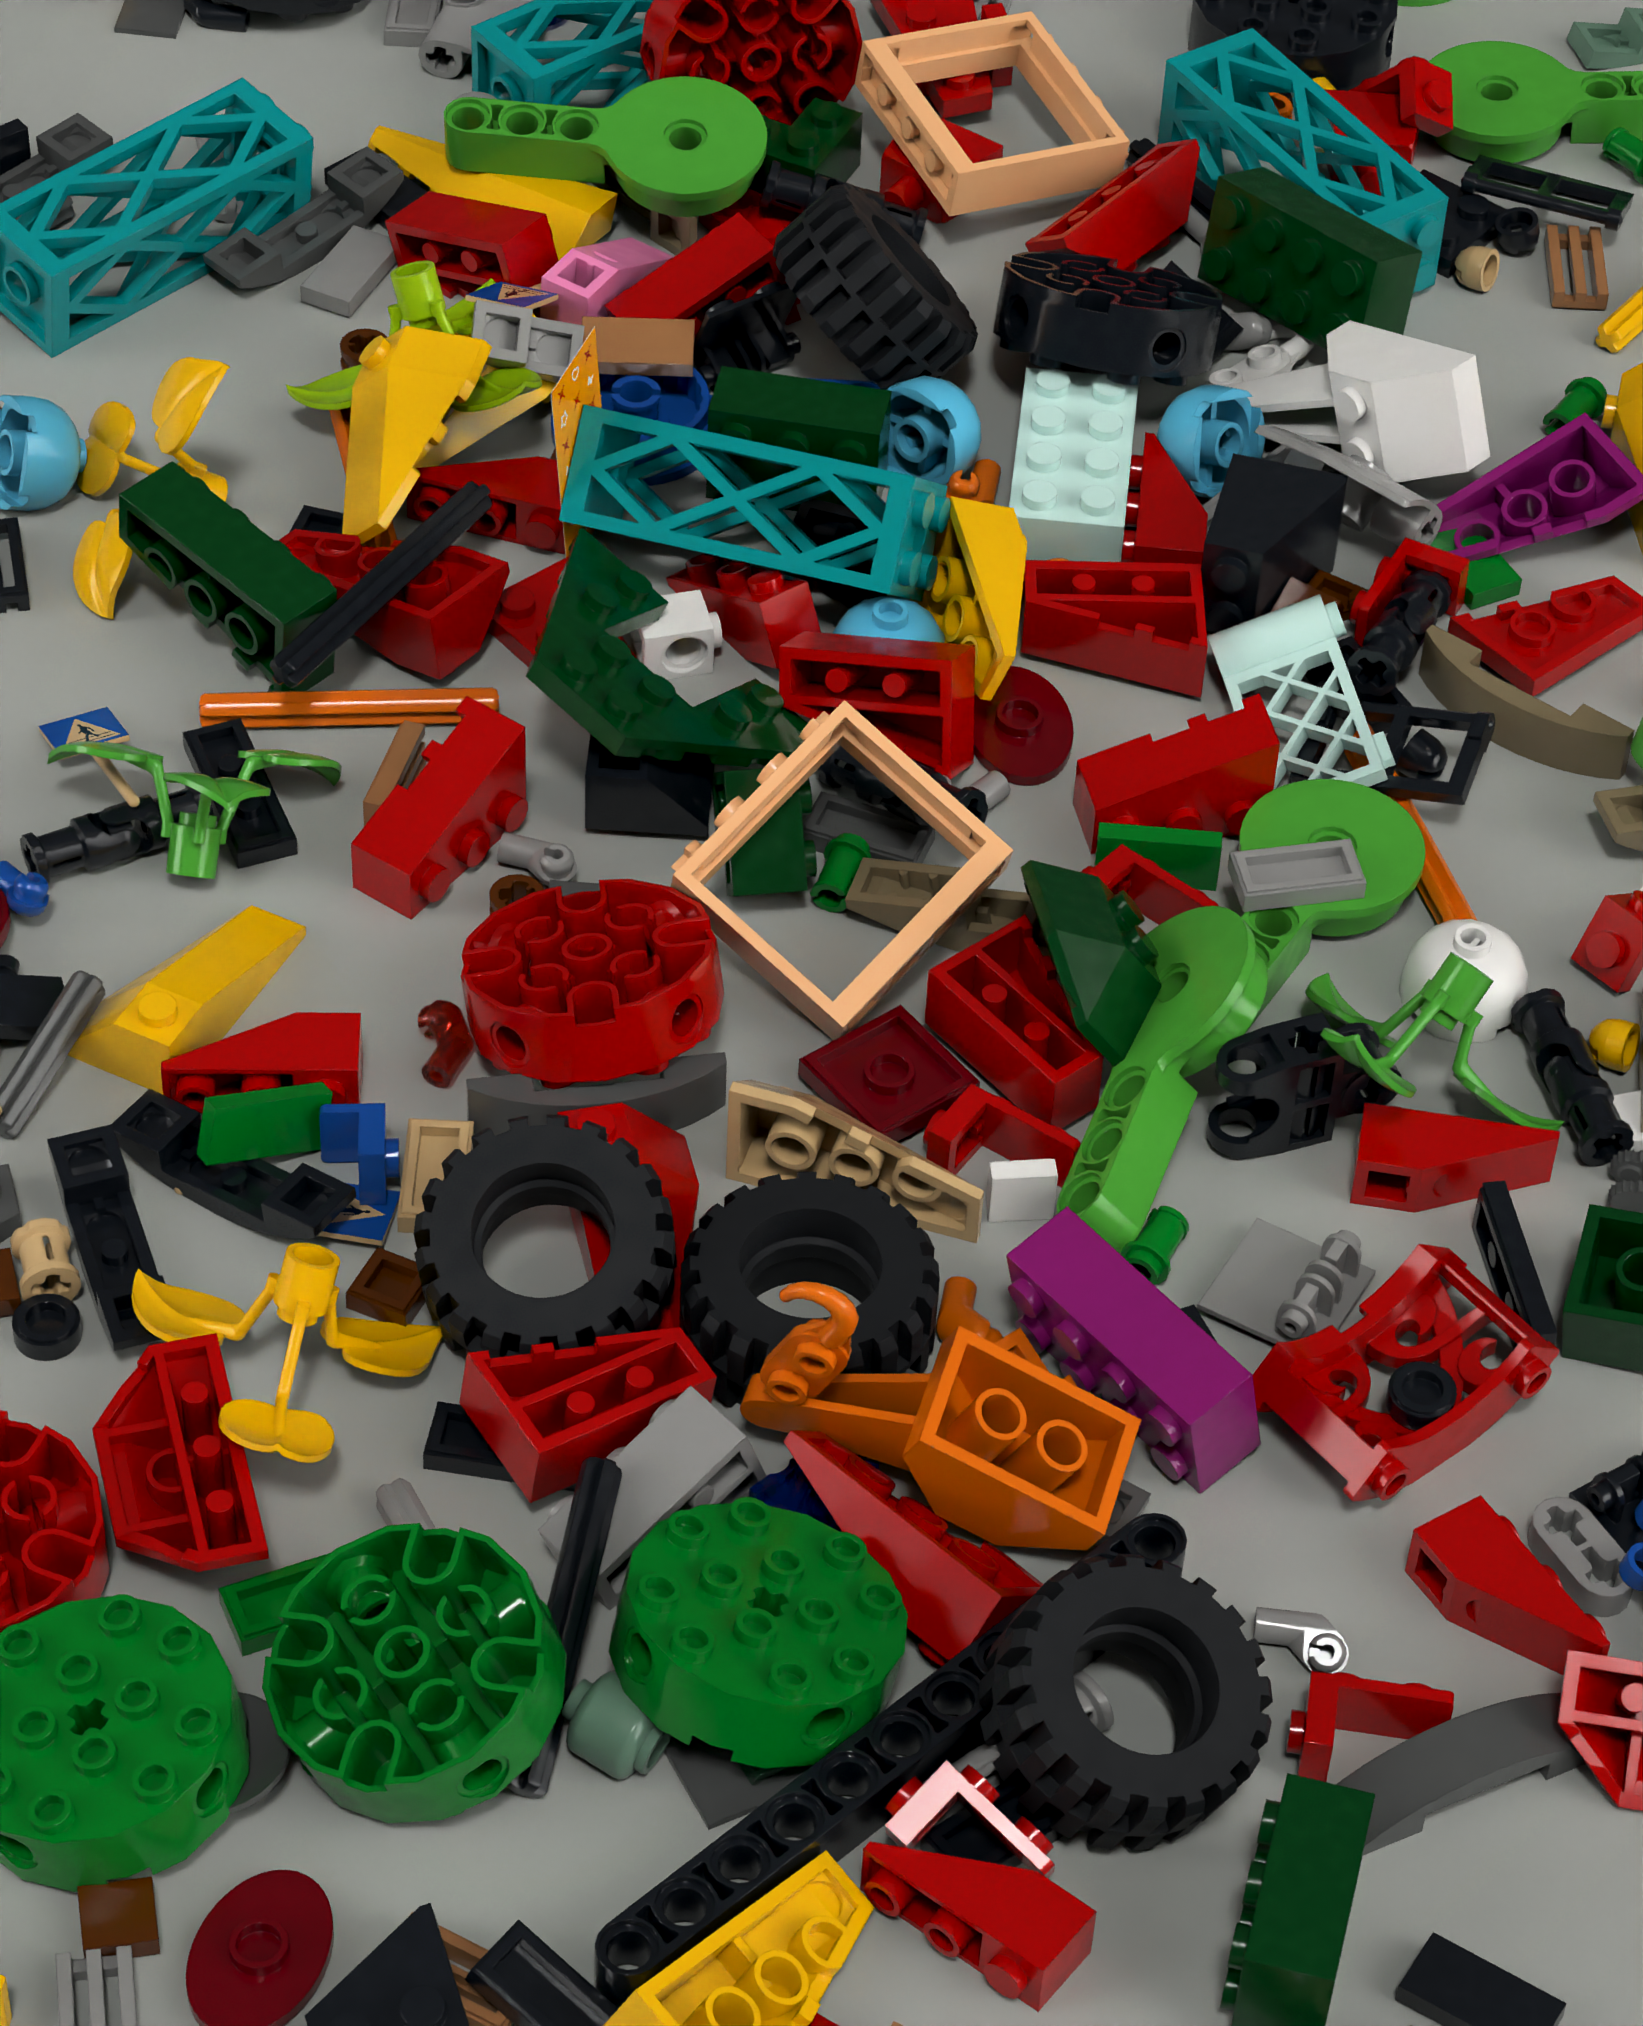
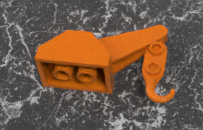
(981, 1433)

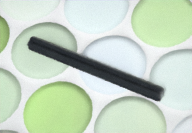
(380, 585)

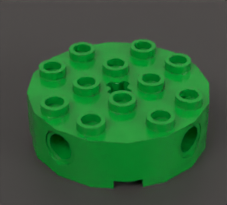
(757, 1632)
(415, 1673)
(113, 1741)

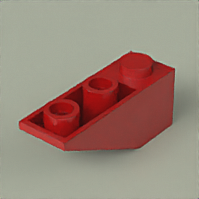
(521, 493)
(1165, 511)
(754, 604)
(273, 1055)
(1436, 1159)
(1496, 1588)
(990, 1915)

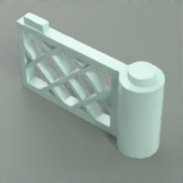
(1277, 654)

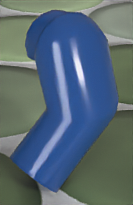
(23, 893)

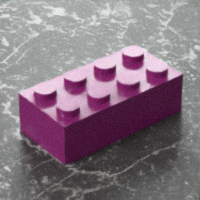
(1135, 1349)

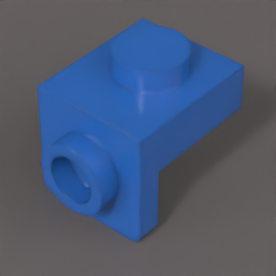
(360, 1136)

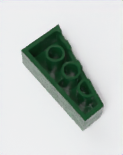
(226, 568)

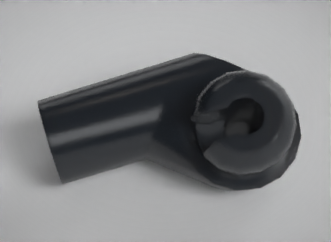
(218, 15)

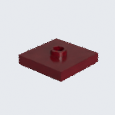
(887, 1074)

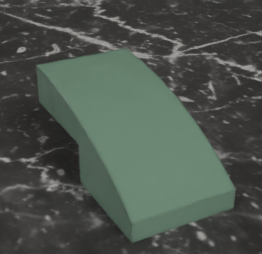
(1609, 44)

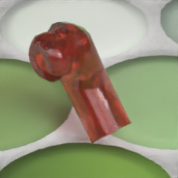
(452, 1040)

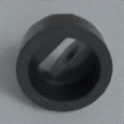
(1514, 219)
(1423, 757)

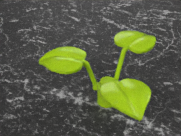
(424, 307)

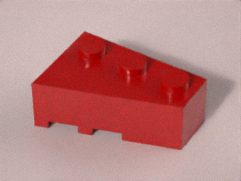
(473, 242)
(718, 267)
(1118, 619)
(905, 688)
(1185, 780)
(447, 814)
(1015, 1024)
(576, 1403)

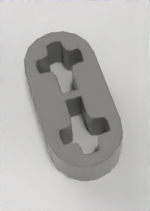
(1574, 1561)

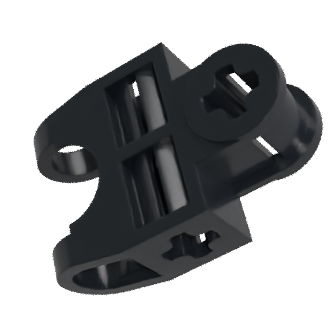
(1291, 1086)

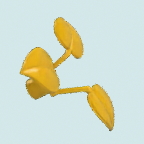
(177, 408)
(302, 1295)

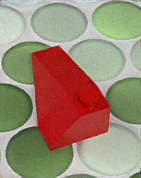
(430, 622)
(672, 1162)
(944, 1581)

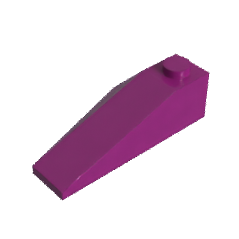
(1544, 492)

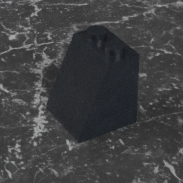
(1265, 529)

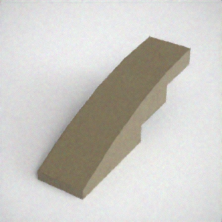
(898, 890)

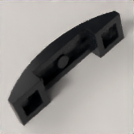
(249, 1192)
(104, 1228)

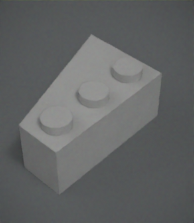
(676, 1463)

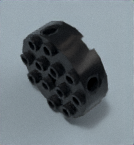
(1321, 37)
(1107, 317)

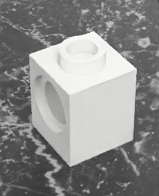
(681, 638)

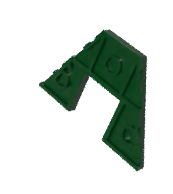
(619, 698)

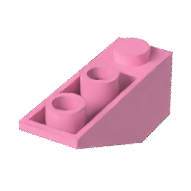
(595, 275)

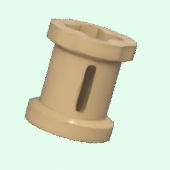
(47, 1261)

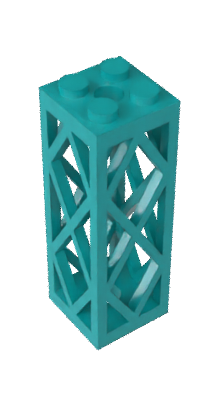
(509, 65)
(1230, 121)
(262, 165)
(905, 536)

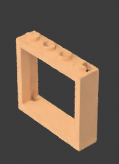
(896, 63)
(779, 780)

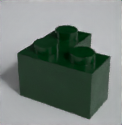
(819, 141)
(777, 854)

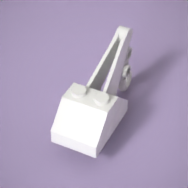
(1379, 396)

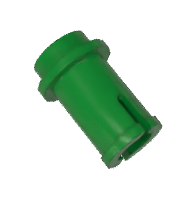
(1625, 151)
(1581, 396)
(842, 862)
(1157, 1243)

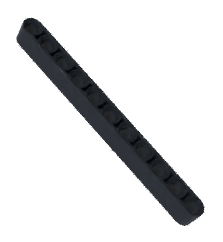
(812, 1804)

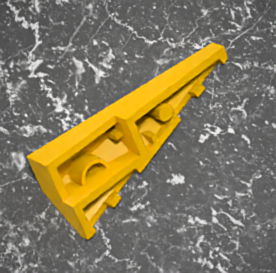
(574, 210)

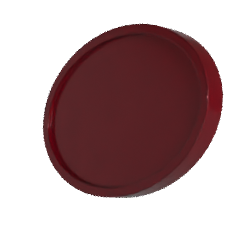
(1023, 729)
(260, 1952)

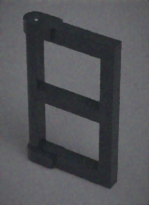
(1476, 181)
(1479, 728)

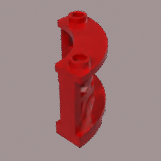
(1304, 1374)

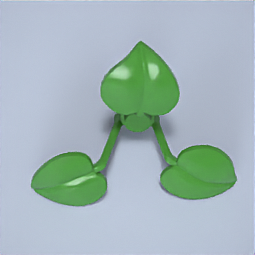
(196, 837)
(1446, 999)

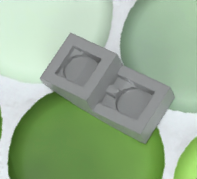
(526, 340)

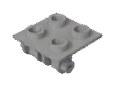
(1288, 1284)

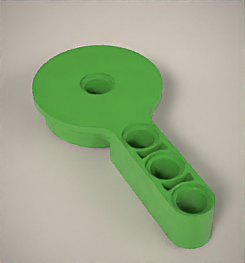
(1518, 99)
(672, 142)
(1329, 810)
(1206, 998)

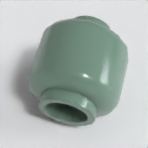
(611, 1728)

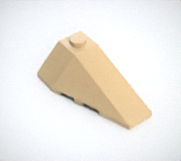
(794, 1132)

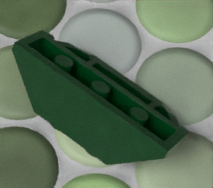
(1097, 954)

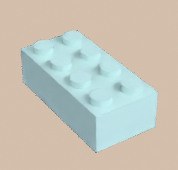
(1073, 464)

